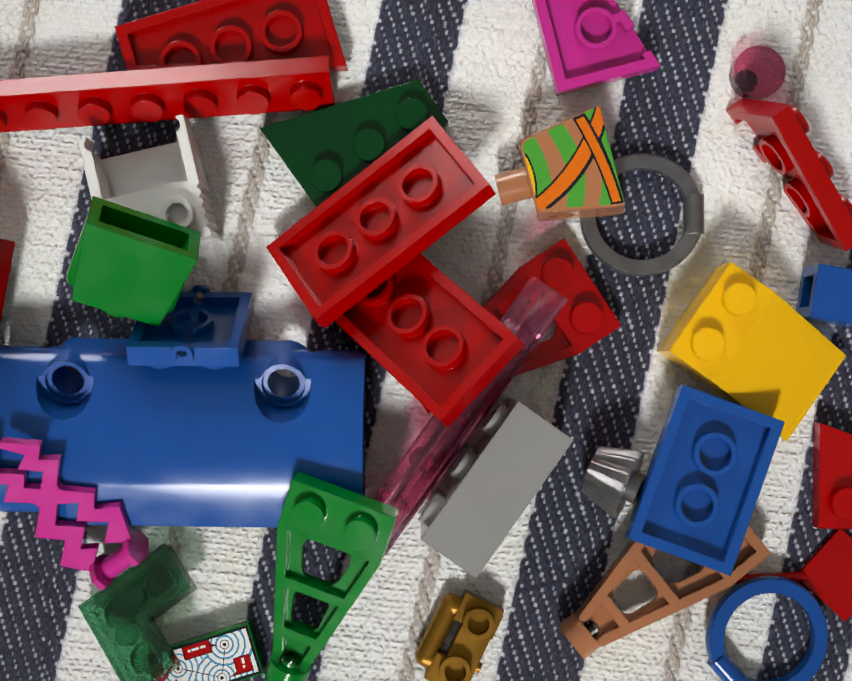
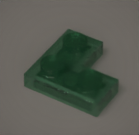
(127, 611)

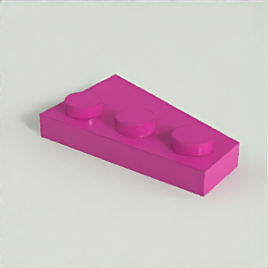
(590, 43)

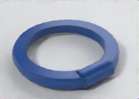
(733, 598)

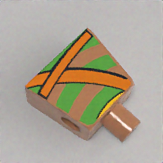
(566, 171)

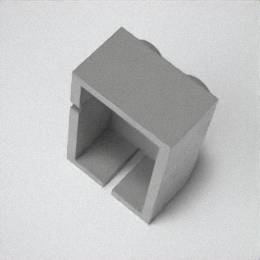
(491, 485)

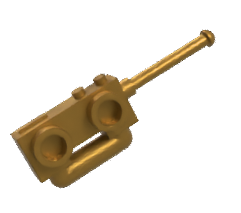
(478, 624)

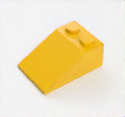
(752, 347)

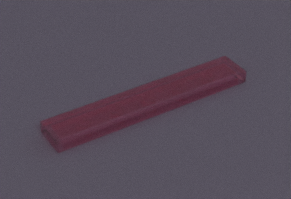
(438, 445)

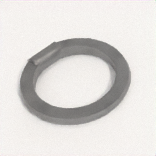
(692, 219)

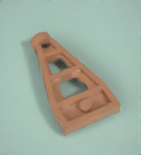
(669, 597)

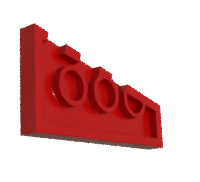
(231, 33)

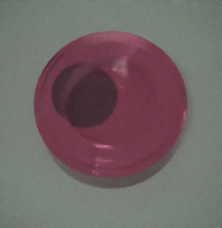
(757, 73)

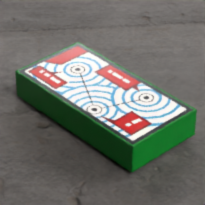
(219, 655)

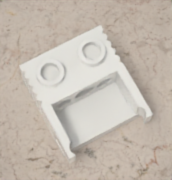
(157, 181)

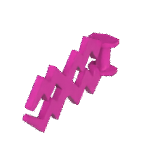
(51, 493)

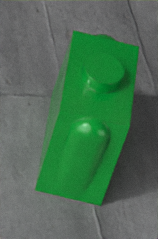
(131, 262)

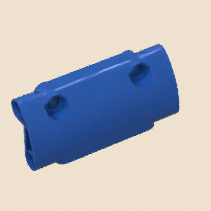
(186, 438)

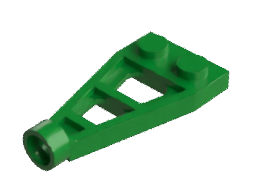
(337, 520)

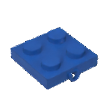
(195, 333)

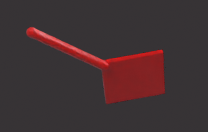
(826, 574)

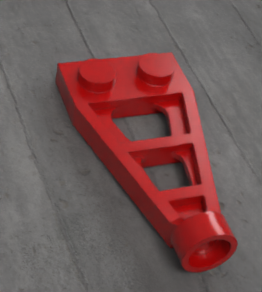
(581, 321)

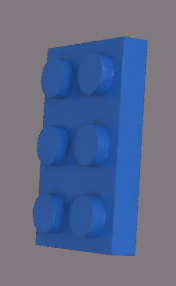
(704, 479)

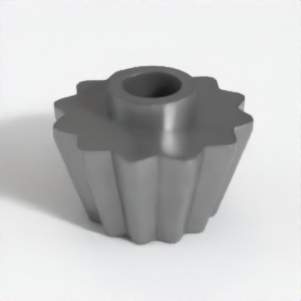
(614, 478)

